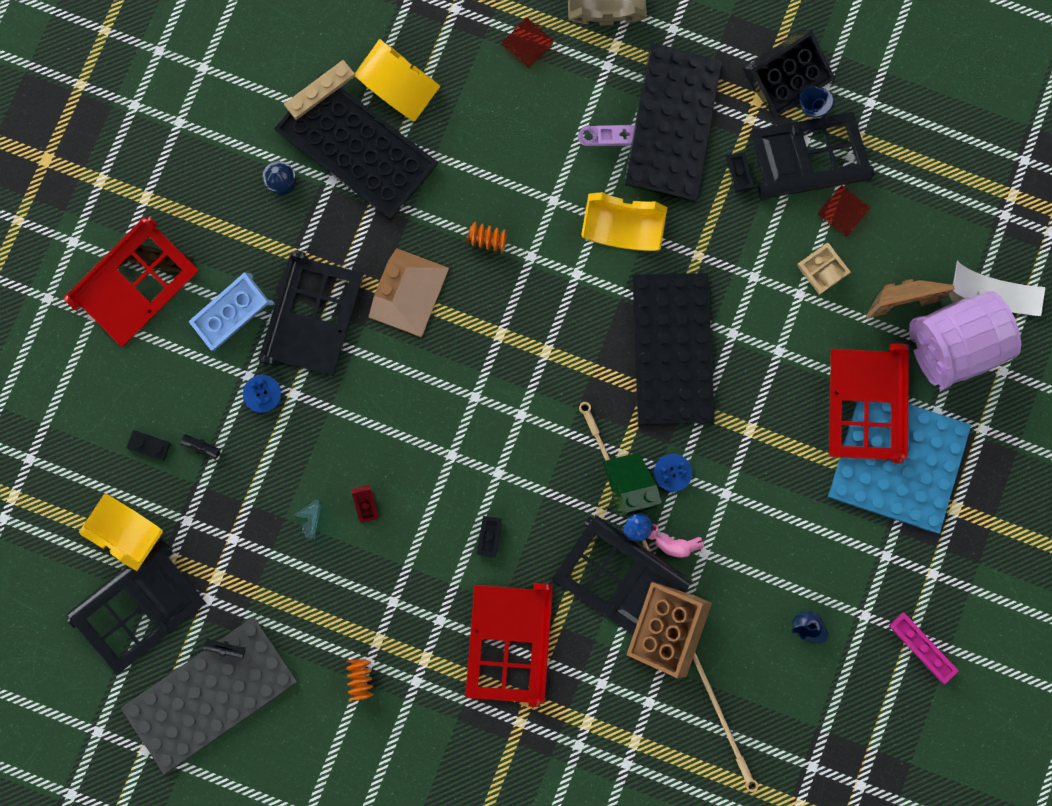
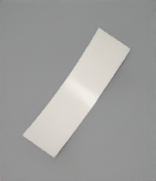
(1019, 297)

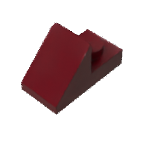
(364, 503)

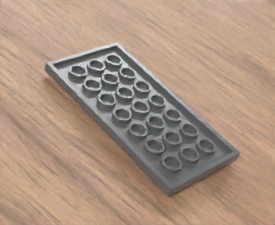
(208, 696)

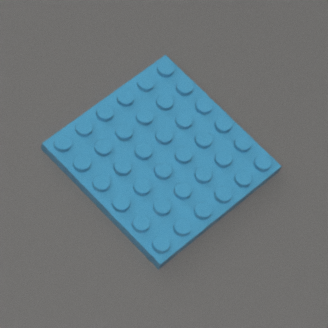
(907, 491)

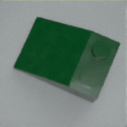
(631, 484)

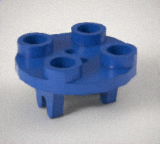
(259, 385)
(681, 470)

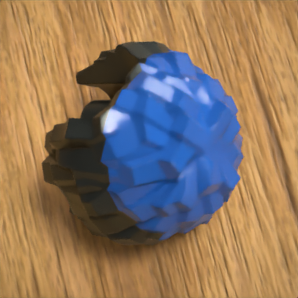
(637, 527)

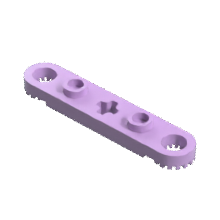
(607, 135)

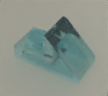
(311, 513)

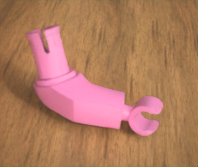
(673, 547)

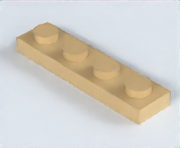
(319, 89)

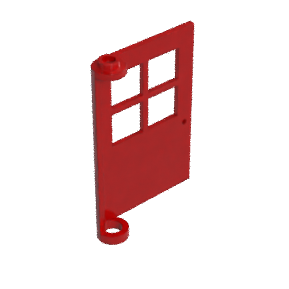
(113, 299)
(870, 378)
(515, 617)

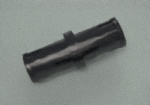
(200, 446)
(224, 649)

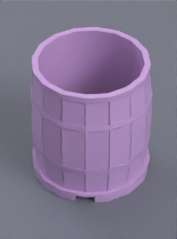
(965, 339)

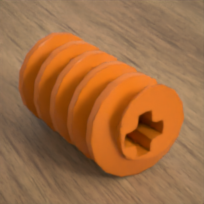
(487, 237)
(359, 679)

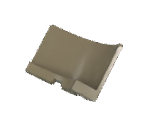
(606, 11)

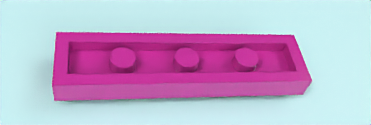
(923, 648)

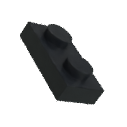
(739, 172)
(148, 445)
(489, 536)

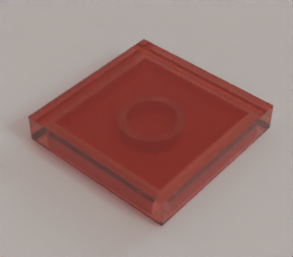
(527, 42)
(844, 211)

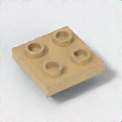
(823, 268)

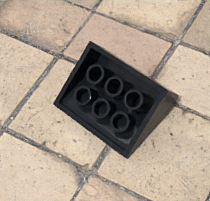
(787, 71)

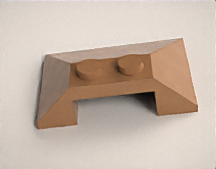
(407, 292)
(908, 292)

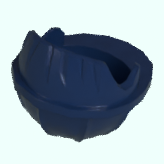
(816, 101)
(279, 177)
(810, 627)

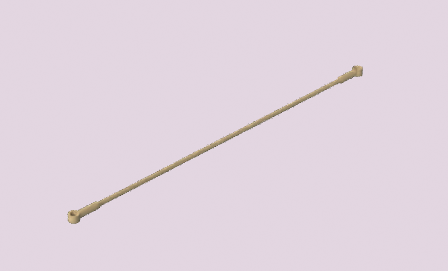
(740, 759)

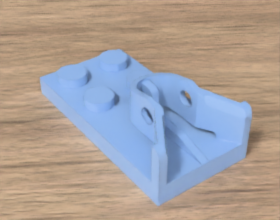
(229, 311)

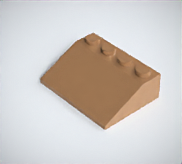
(669, 630)

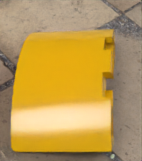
(395, 81)
(623, 224)
(121, 530)

